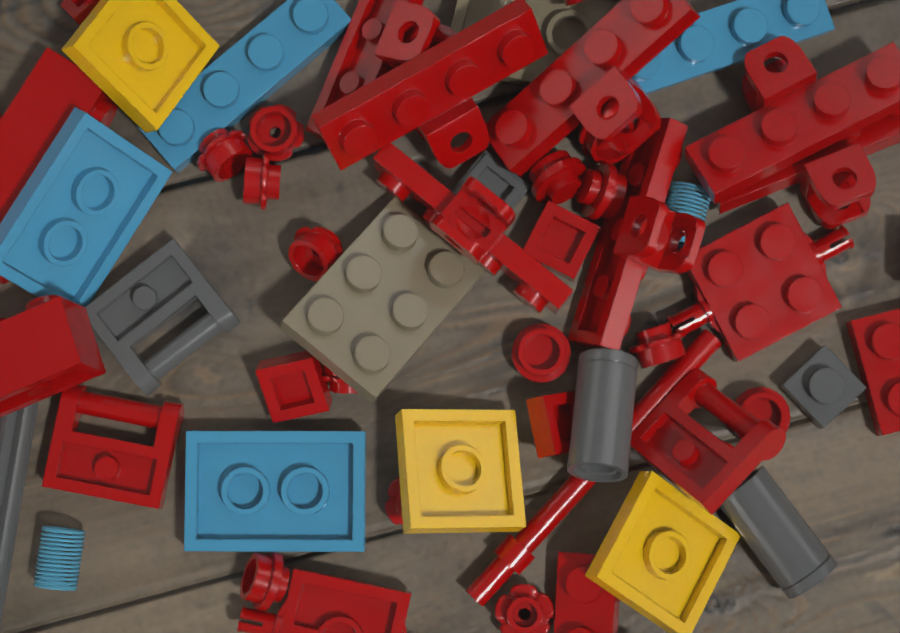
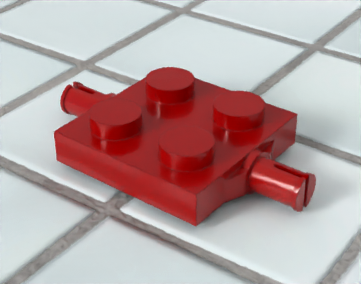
(762, 282)
(332, 605)

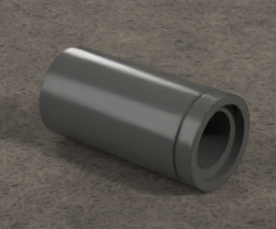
(602, 415)
(778, 534)

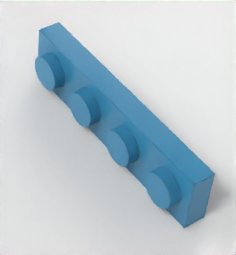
(729, 32)
(248, 75)

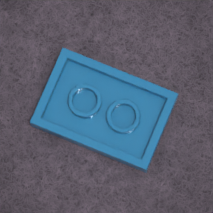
(78, 211)
(275, 491)

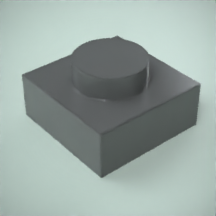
(822, 387)

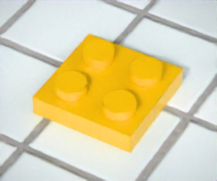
(141, 55)
(459, 471)
(663, 554)

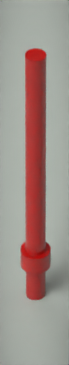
(515, 553)

